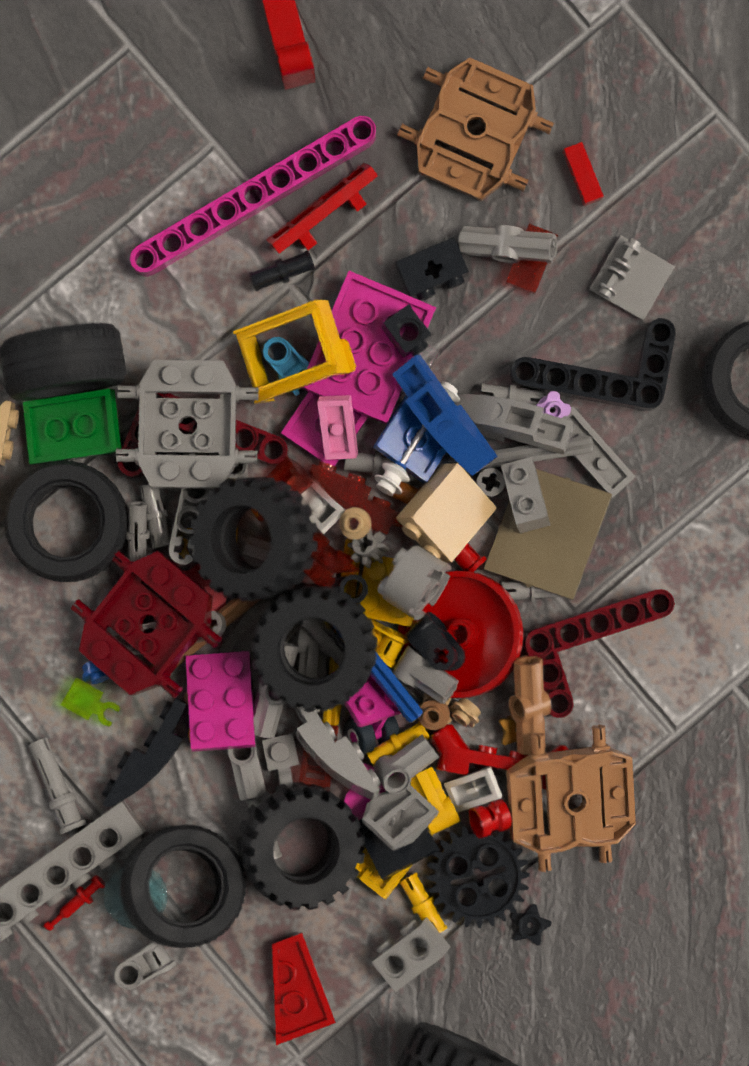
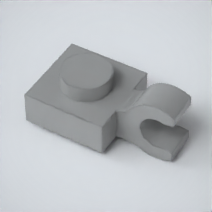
(281, 756)

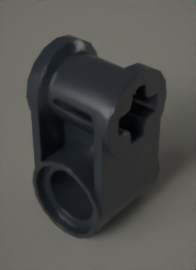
(432, 641)

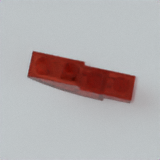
(352, 493)

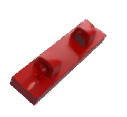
(344, 191)

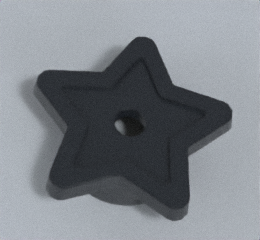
(533, 933)

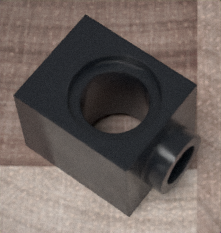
(403, 318)

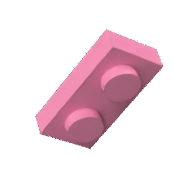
(337, 427)

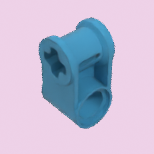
(290, 364)

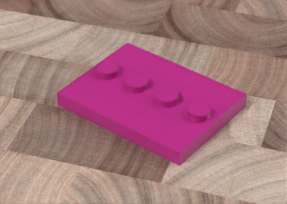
(358, 318)

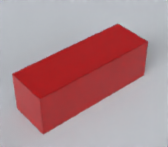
(583, 174)

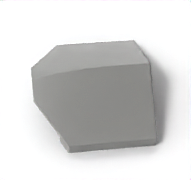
(399, 817)

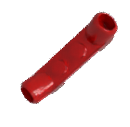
(456, 755)

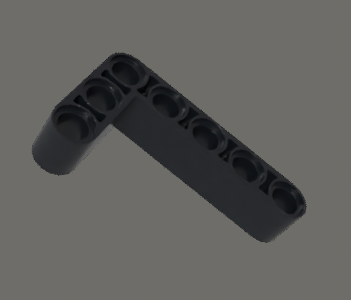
(603, 379)

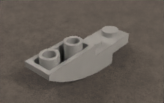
(518, 421)
(337, 758)

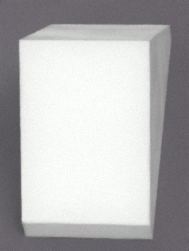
(473, 789)

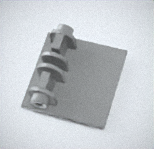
(632, 277)

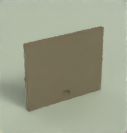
(556, 554)

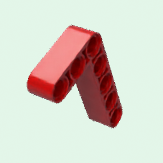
(289, 43)

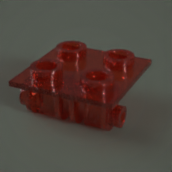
(328, 562)

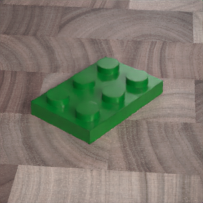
(71, 426)

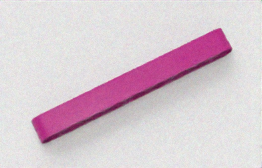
(261, 182)

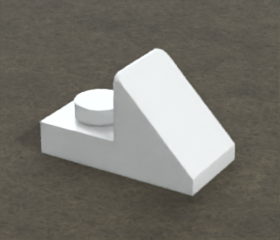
(324, 508)

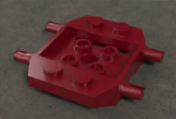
(126, 609)

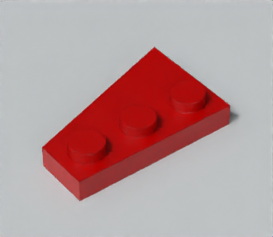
(298, 991)

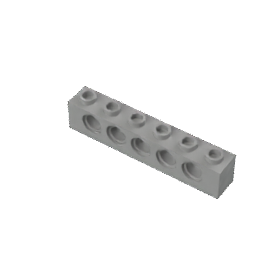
(118, 818)

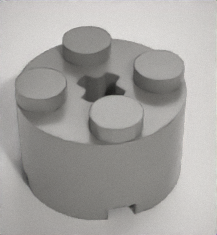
(415, 581)

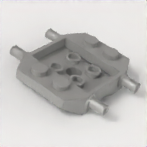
(161, 419)

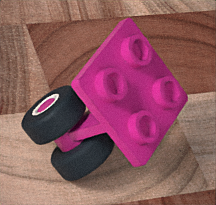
(372, 717)

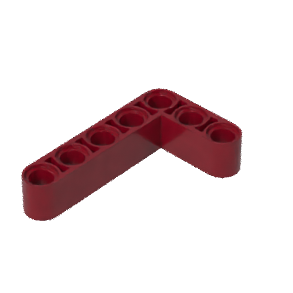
(260, 441)
(586, 634)

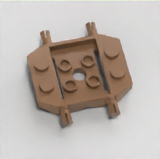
(495, 145)
(596, 773)

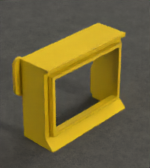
(336, 351)

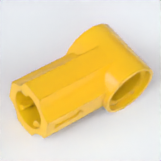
(430, 788)

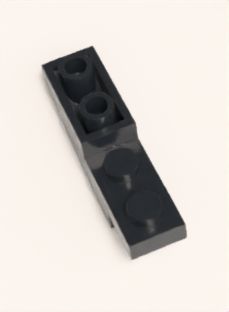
(141, 767)

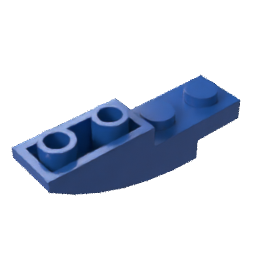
(442, 418)

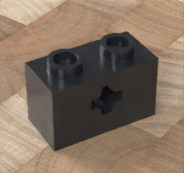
(443, 255)

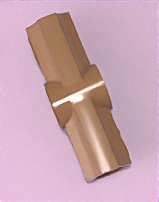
(529, 702)

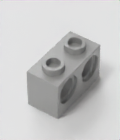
(525, 495)
(414, 958)

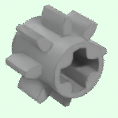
(373, 553)

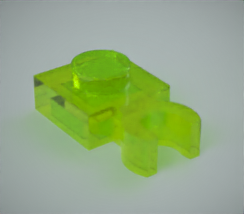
(85, 700)

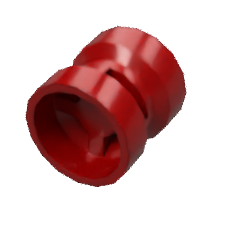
(490, 818)

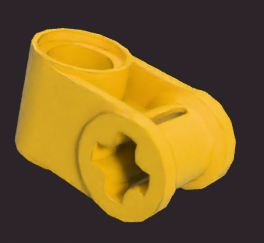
(389, 643)

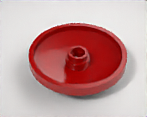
(484, 624)

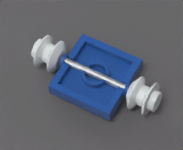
(409, 447)

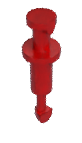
(83, 896)

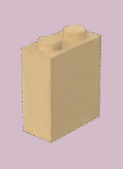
(446, 512)

